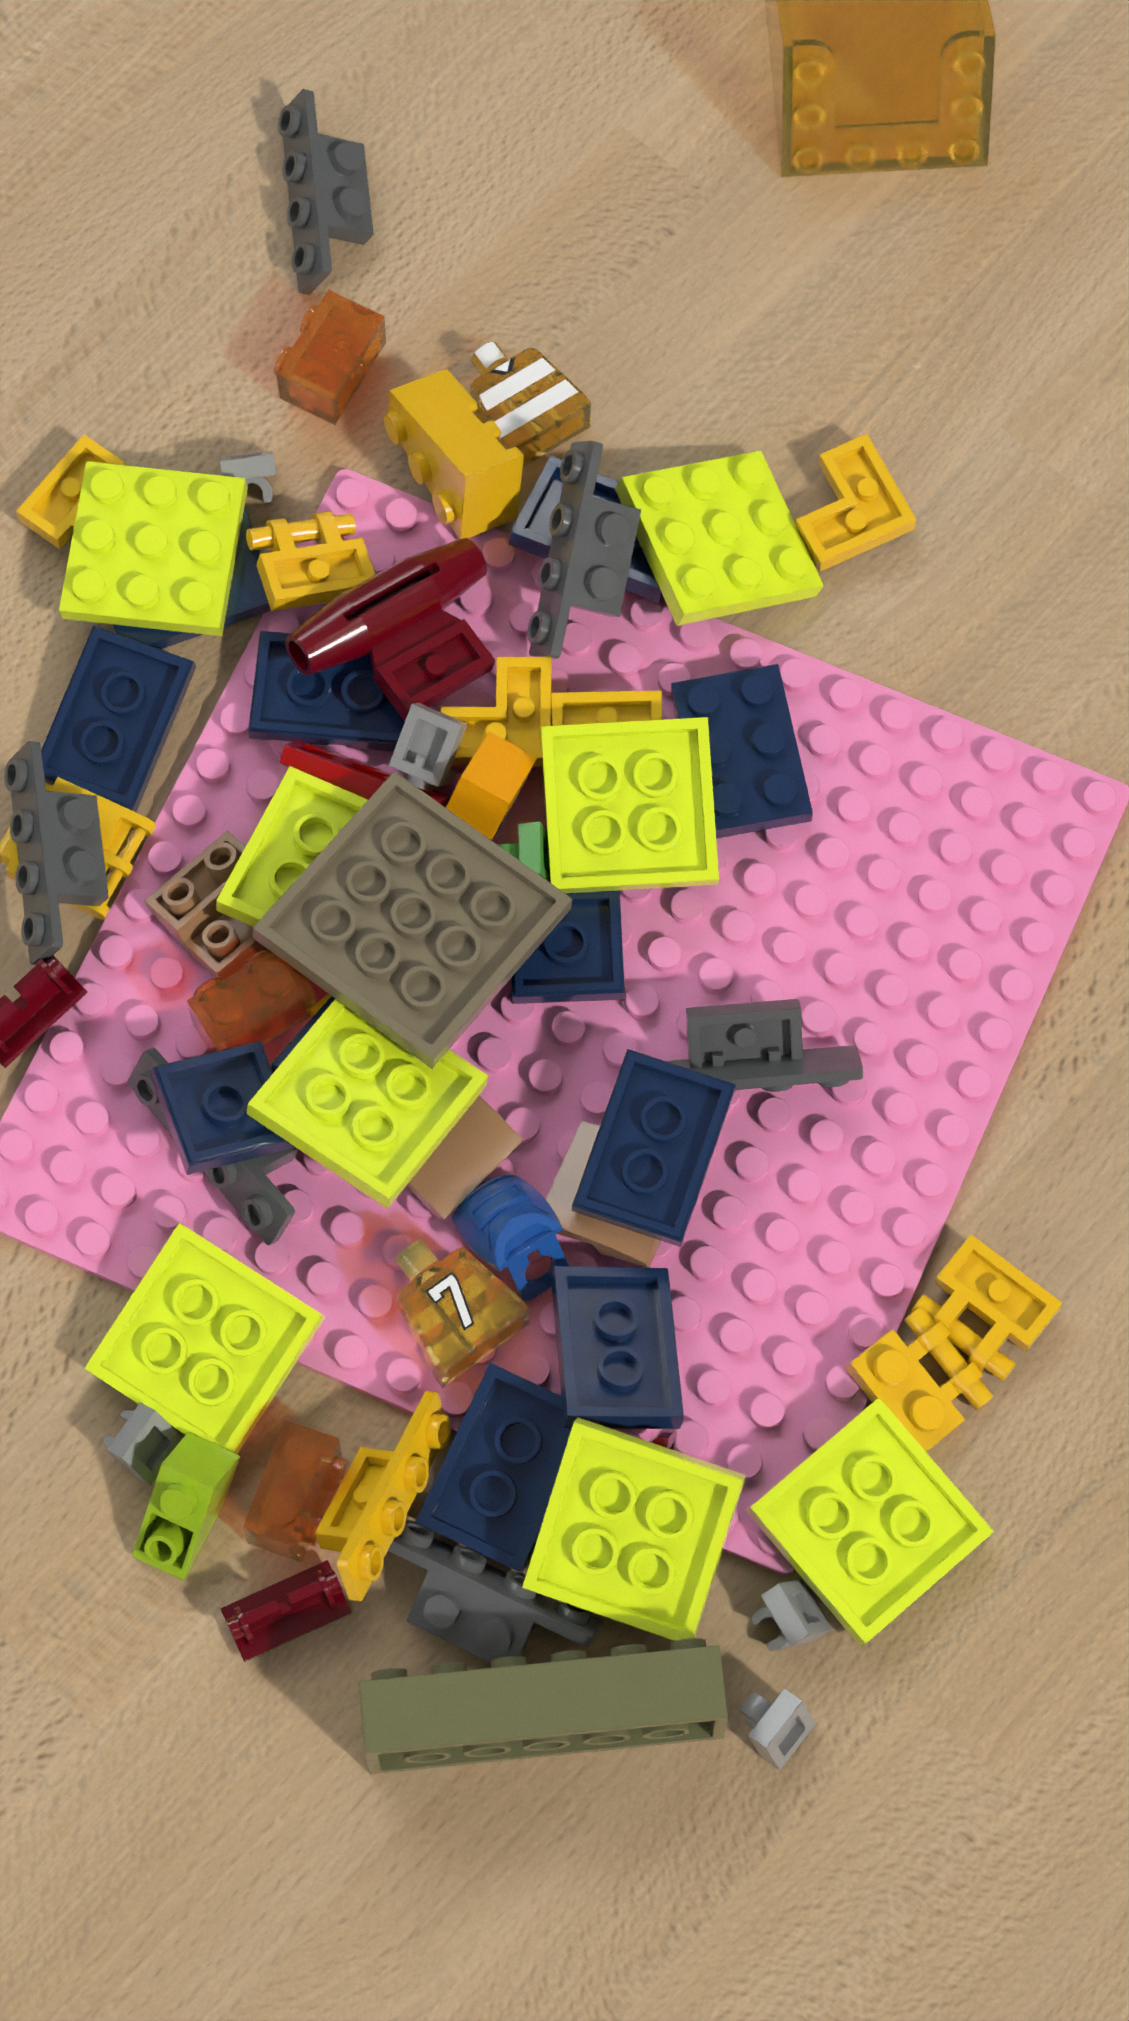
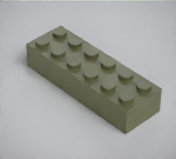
(543, 1707)

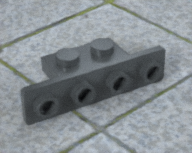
(324, 190)
(586, 553)
(56, 851)
(763, 1048)
(242, 1182)
(479, 1604)

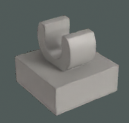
(253, 468)
(143, 1442)
(795, 1614)
(777, 1726)

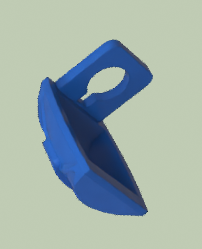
(505, 1224)

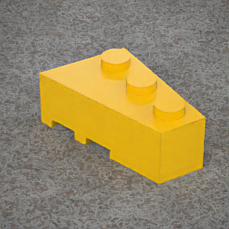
(455, 454)

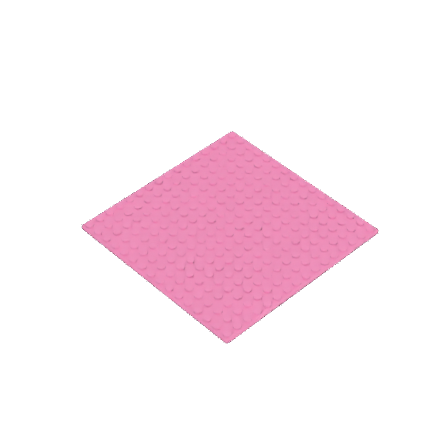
(899, 918)

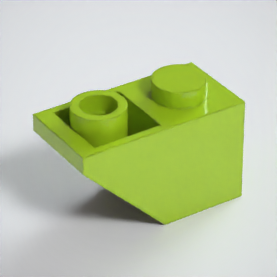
(185, 1504)

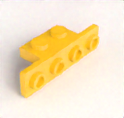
(378, 1494)

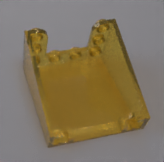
(881, 84)

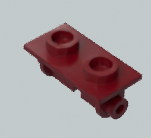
(45, 997)
(286, 1610)

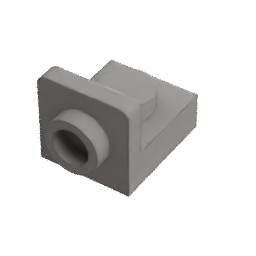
(428, 747)

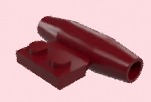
(402, 623)

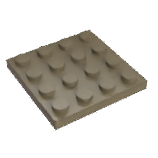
(412, 919)

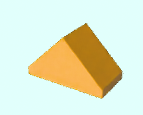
(490, 784)

